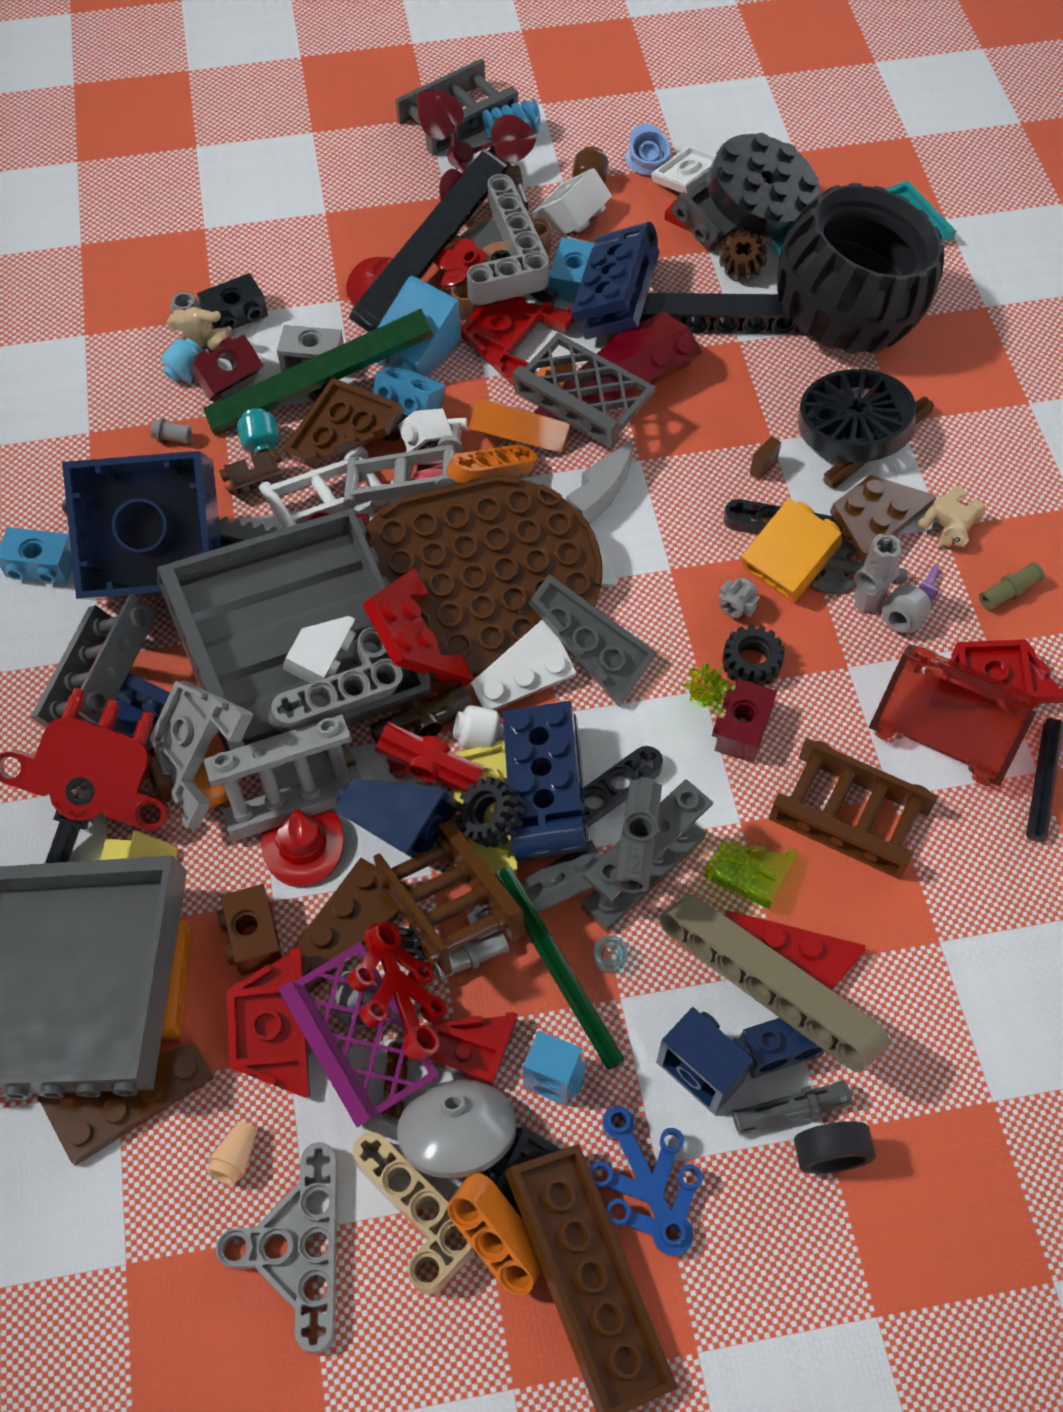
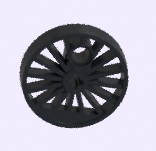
(833, 417)

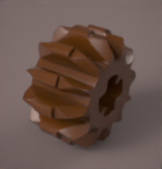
(743, 255)

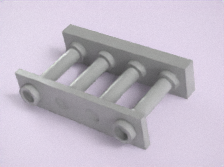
(275, 807)

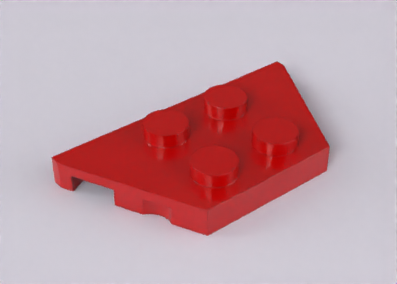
(1010, 663)
(816, 954)
(262, 1030)

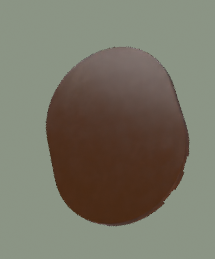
(484, 558)

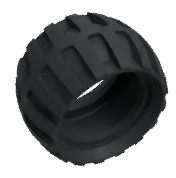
(859, 268)

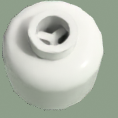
(477, 727)

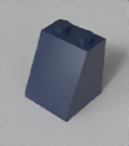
(398, 812)

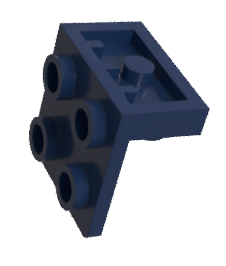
(135, 698)

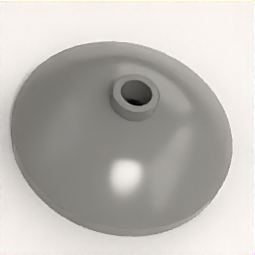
(456, 1128)

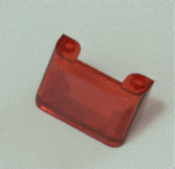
(955, 713)

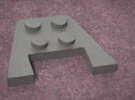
(183, 736)

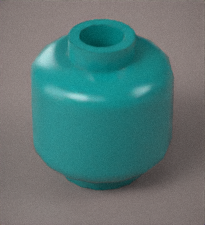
(258, 431)

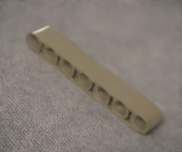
(776, 983)

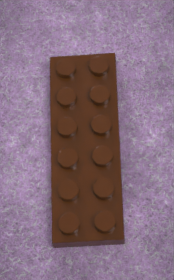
(590, 1281)

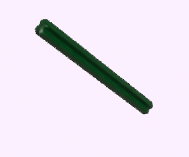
(562, 973)

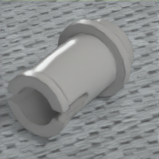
(170, 431)

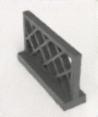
(564, 402)

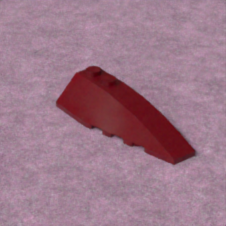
(648, 351)

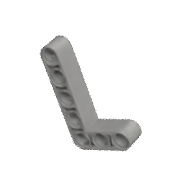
(528, 263)

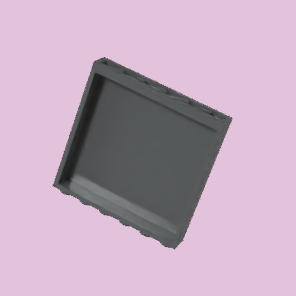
(85, 974)

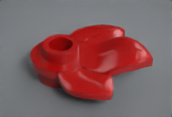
(458, 261)

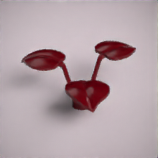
(442, 112)

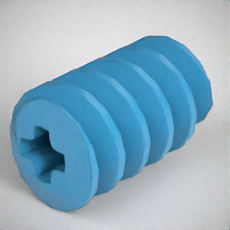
(526, 111)

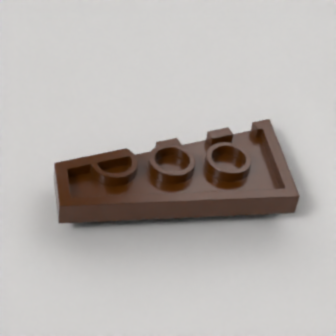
(345, 919)
(95, 1122)

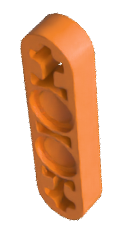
(491, 462)

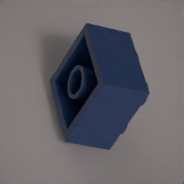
(704, 1059)

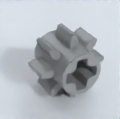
(738, 598)

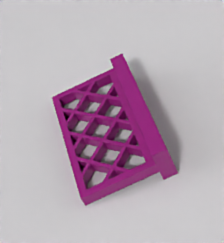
(329, 1052)

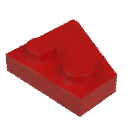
(473, 1045)

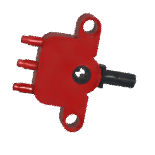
(92, 753)

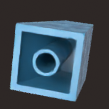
(444, 320)

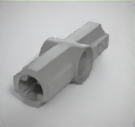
(877, 574)

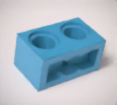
(409, 389)
(553, 1068)

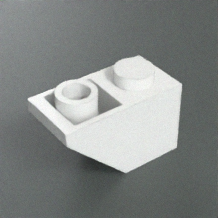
(317, 647)

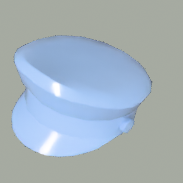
(647, 149)

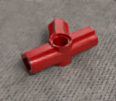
(425, 759)

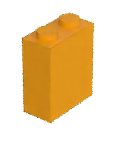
(792, 549)

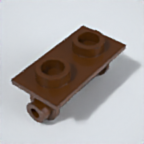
(242, 477)

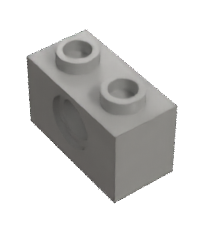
(303, 343)

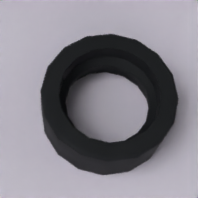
(834, 1147)

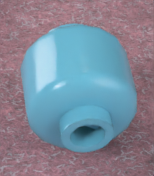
(179, 359)

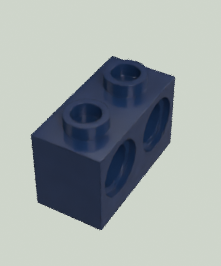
(776, 1047)

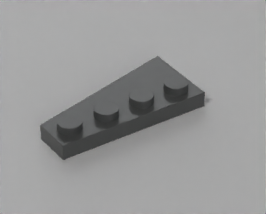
(595, 640)
(552, 883)

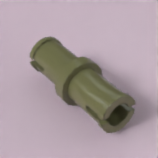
(1011, 586)

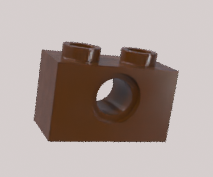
(245, 909)

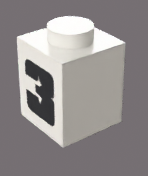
(424, 429)

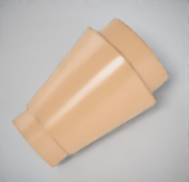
(232, 1155)

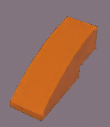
(519, 425)

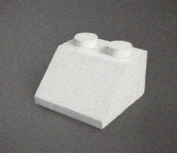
(574, 203)

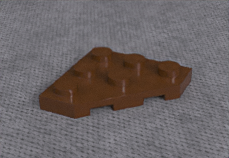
(342, 421)

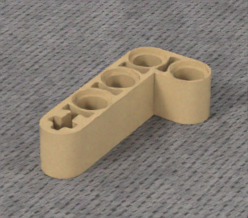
(408, 1204)

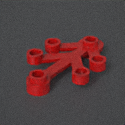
(383, 945)

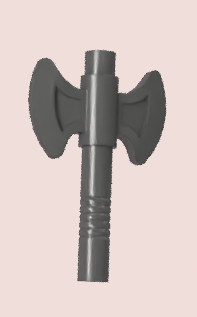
(838, 566)

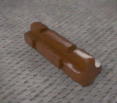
(396, 1110)

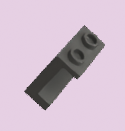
(702, 216)

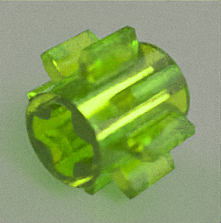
(711, 678)

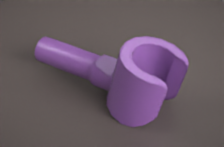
(927, 584)

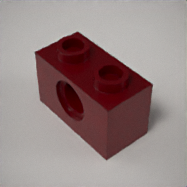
(216, 380)
(738, 737)

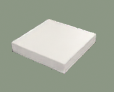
(684, 170)

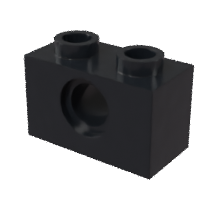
(237, 301)

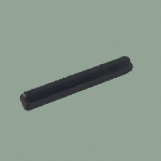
(1045, 780)

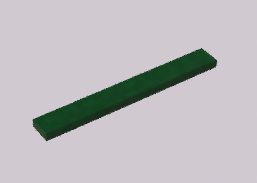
(319, 370)

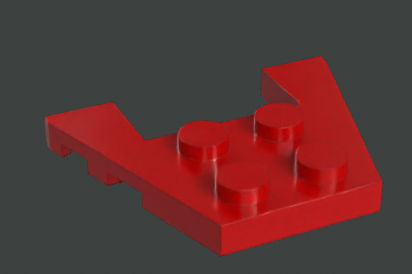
(502, 326)
(406, 636)

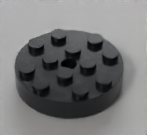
(759, 205)

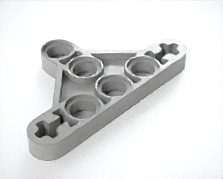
(295, 1268)

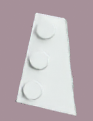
(524, 669)

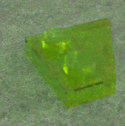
(751, 871)

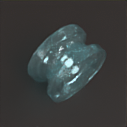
(611, 944)

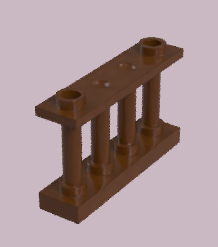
(847, 839)
(467, 868)

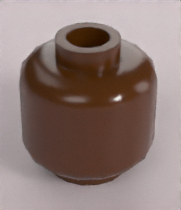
(591, 158)

